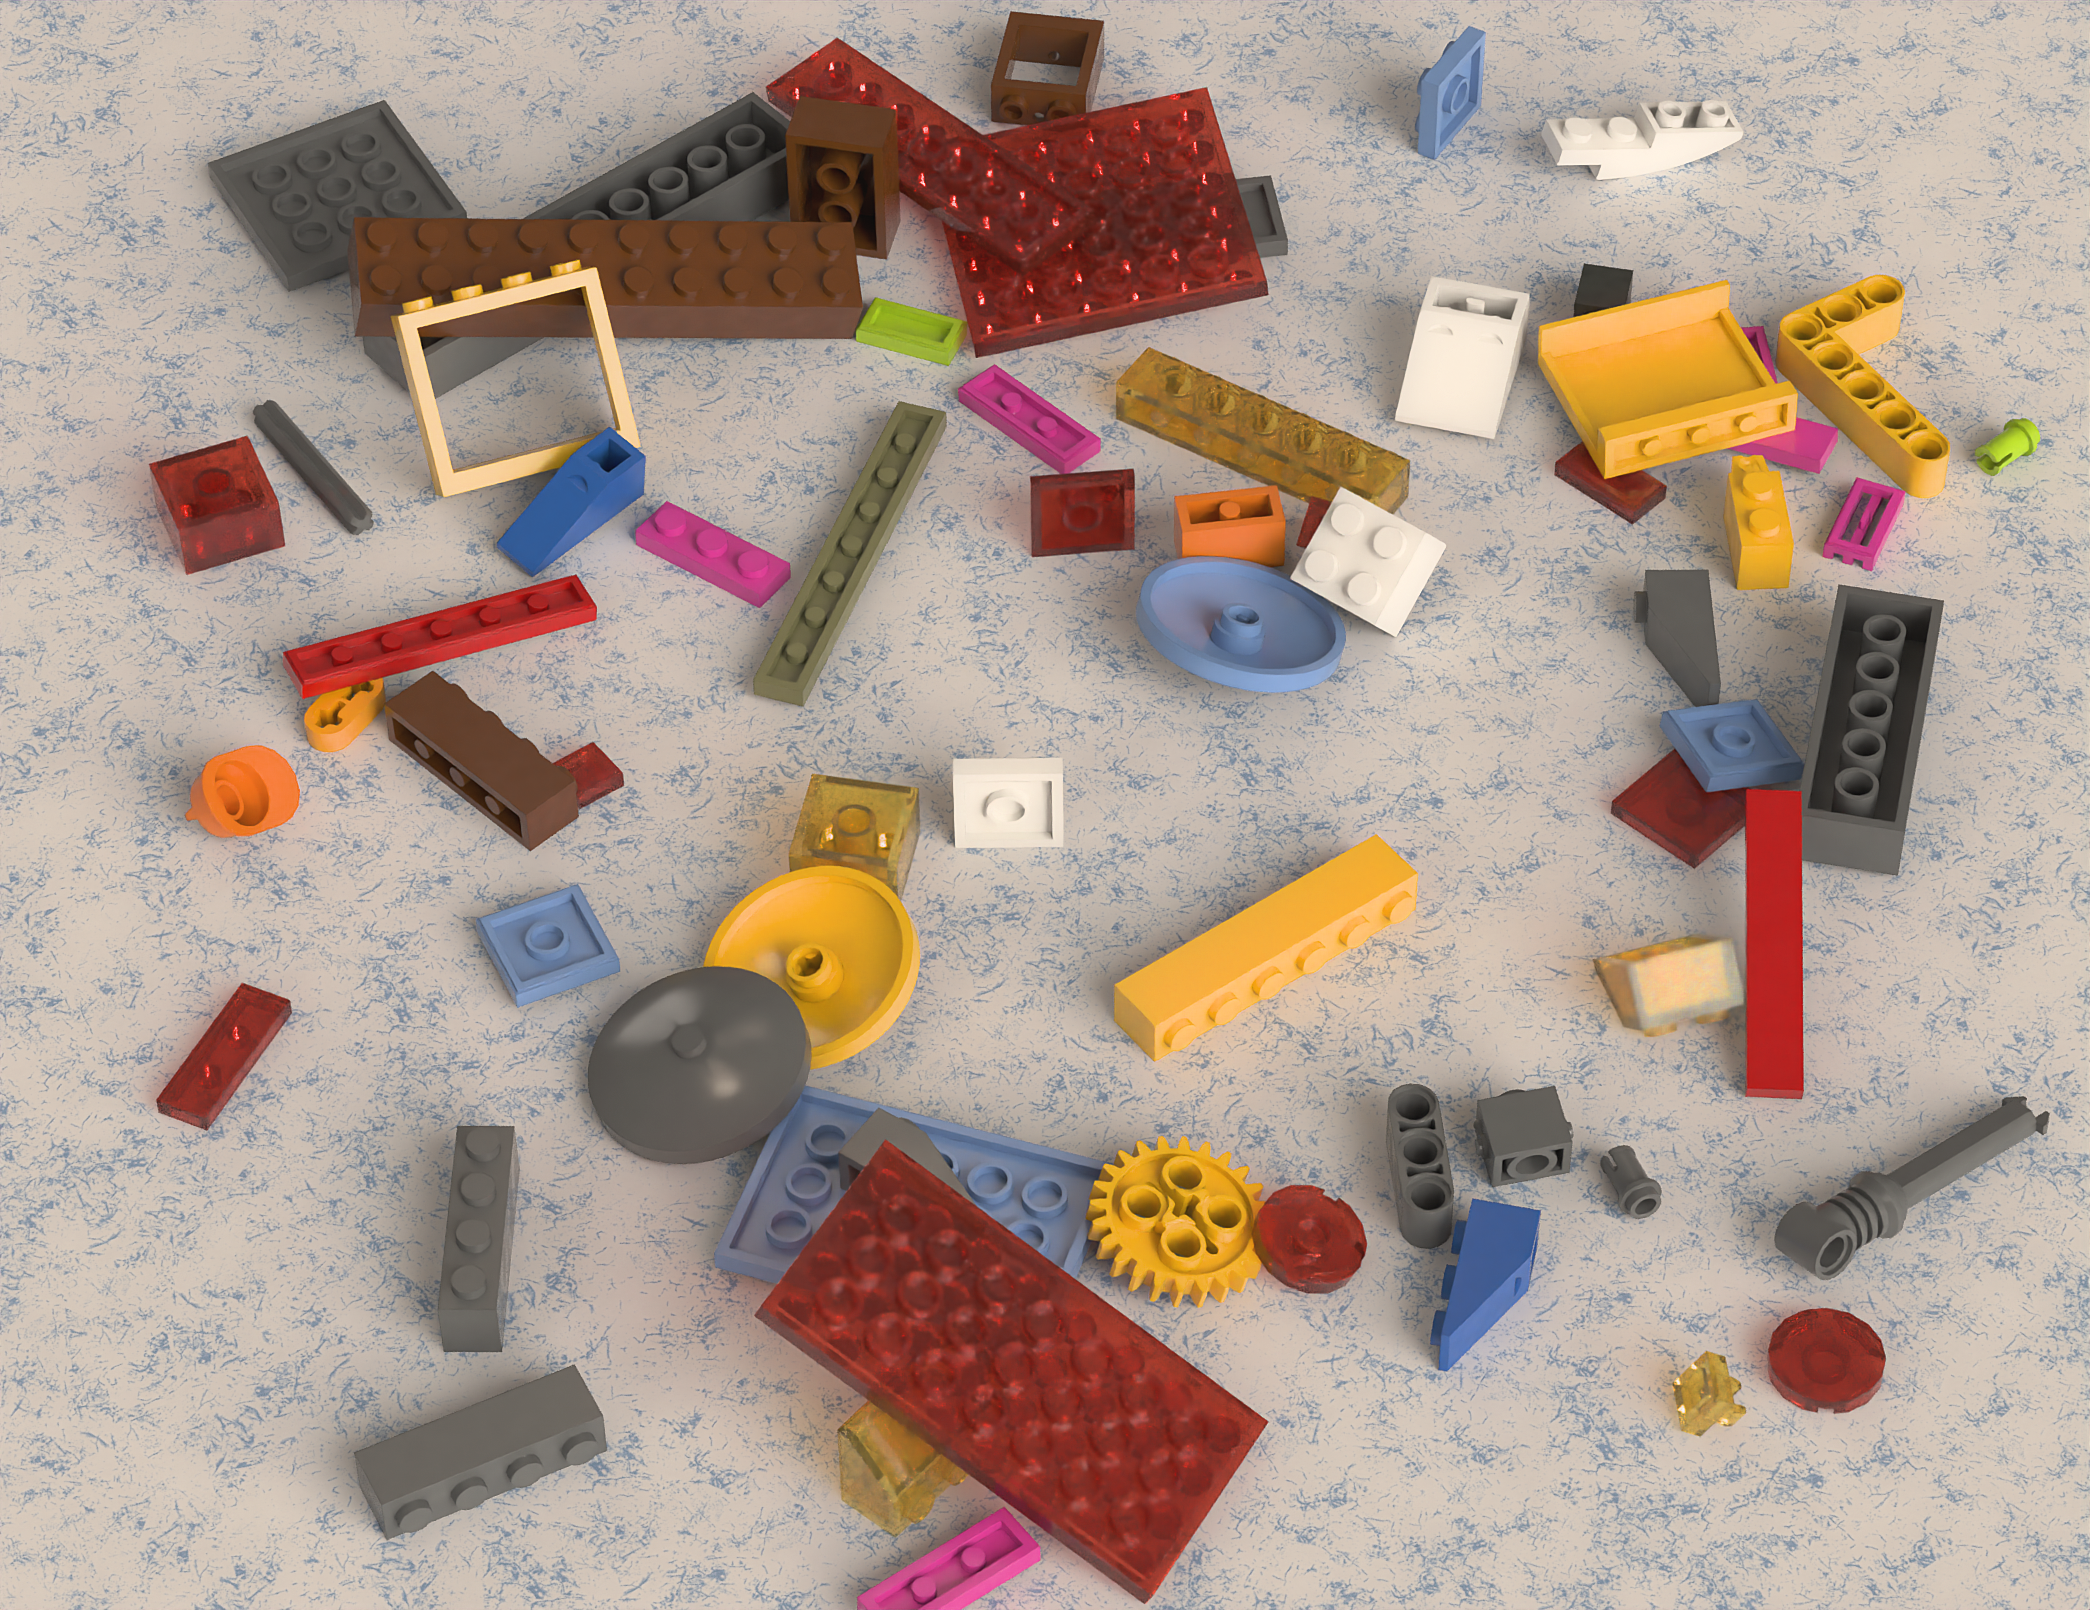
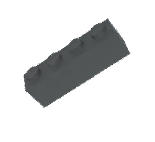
(479, 1239)
(481, 1452)

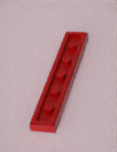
(439, 636)
(1773, 944)

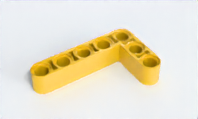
(1822, 360)

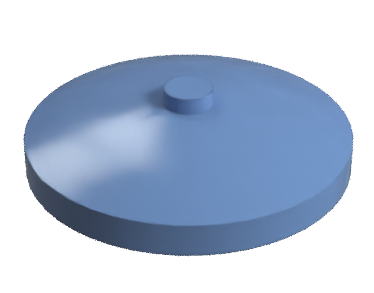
(1240, 624)

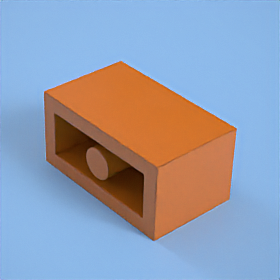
(1232, 525)

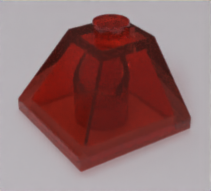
(1082, 512)

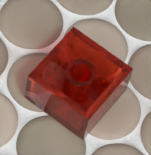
(217, 505)

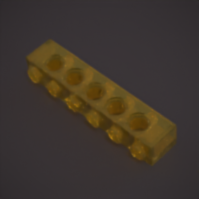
(1256, 434)

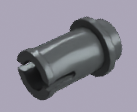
(1637, 1193)

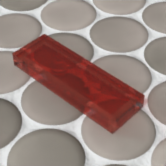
(224, 1056)

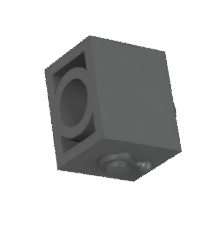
(1523, 1136)

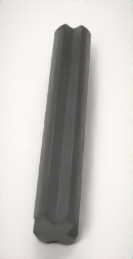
(313, 467)

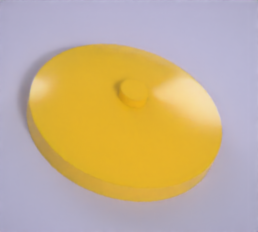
(835, 948)

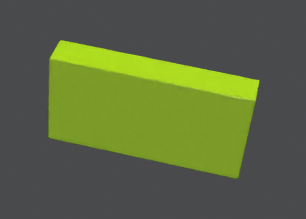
(911, 331)

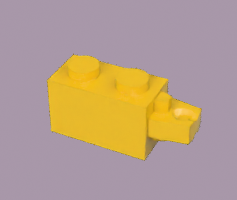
(1757, 525)

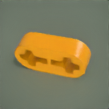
(351, 713)

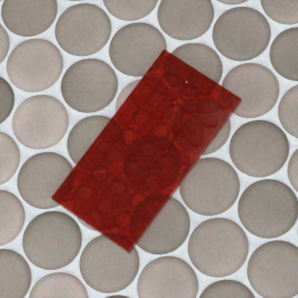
(1013, 1370)

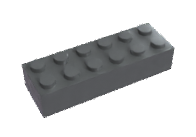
(1868, 728)

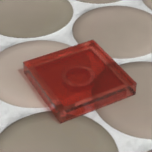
(1678, 813)

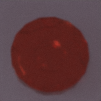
(1309, 1239)
(1826, 1360)

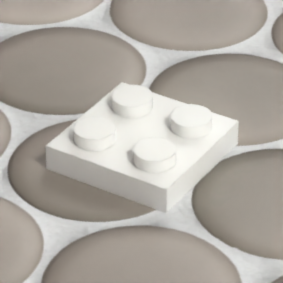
(1008, 802)

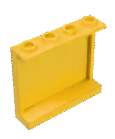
(1662, 380)

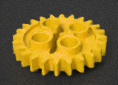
(1176, 1221)

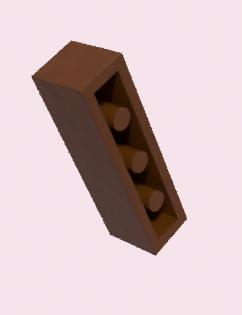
(482, 760)

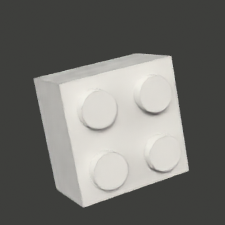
(1368, 561)

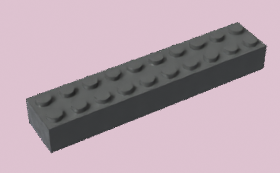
(712, 171)

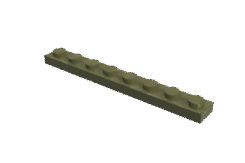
(849, 554)

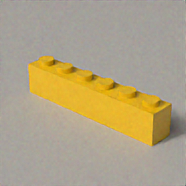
(1265, 948)

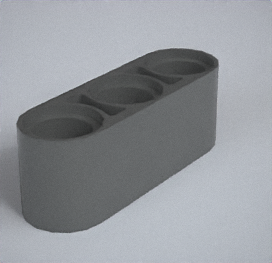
(1419, 1166)

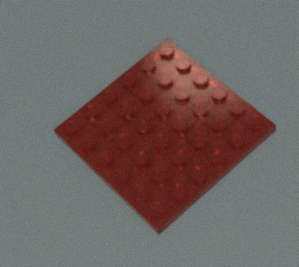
(1163, 236)

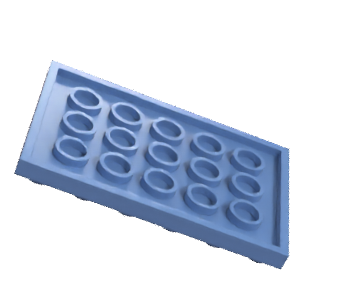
(796, 1185)

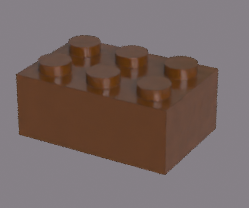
(845, 170)

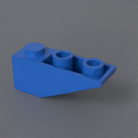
(576, 501)
(1491, 1274)

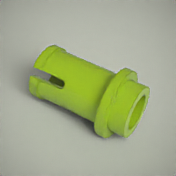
(2017, 439)

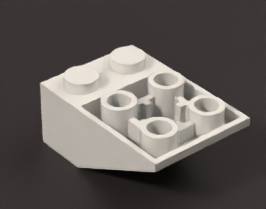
(1463, 357)

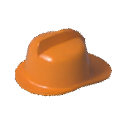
(244, 793)

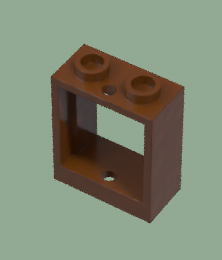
(1053, 42)

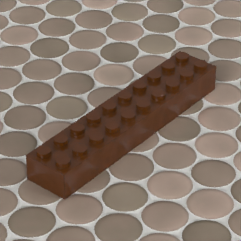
(652, 275)

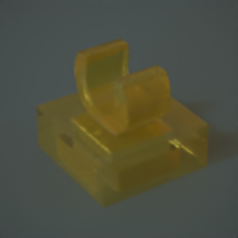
(1706, 1395)

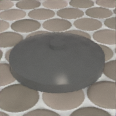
(699, 1065)

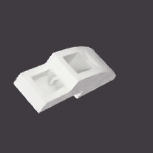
(1652, 141)

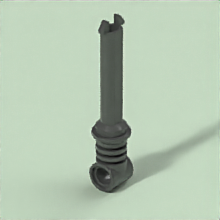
(1877, 1204)

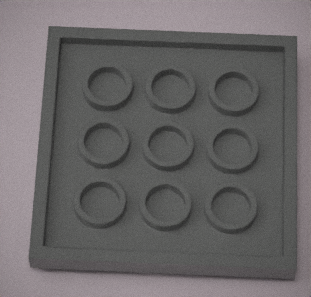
(310, 184)

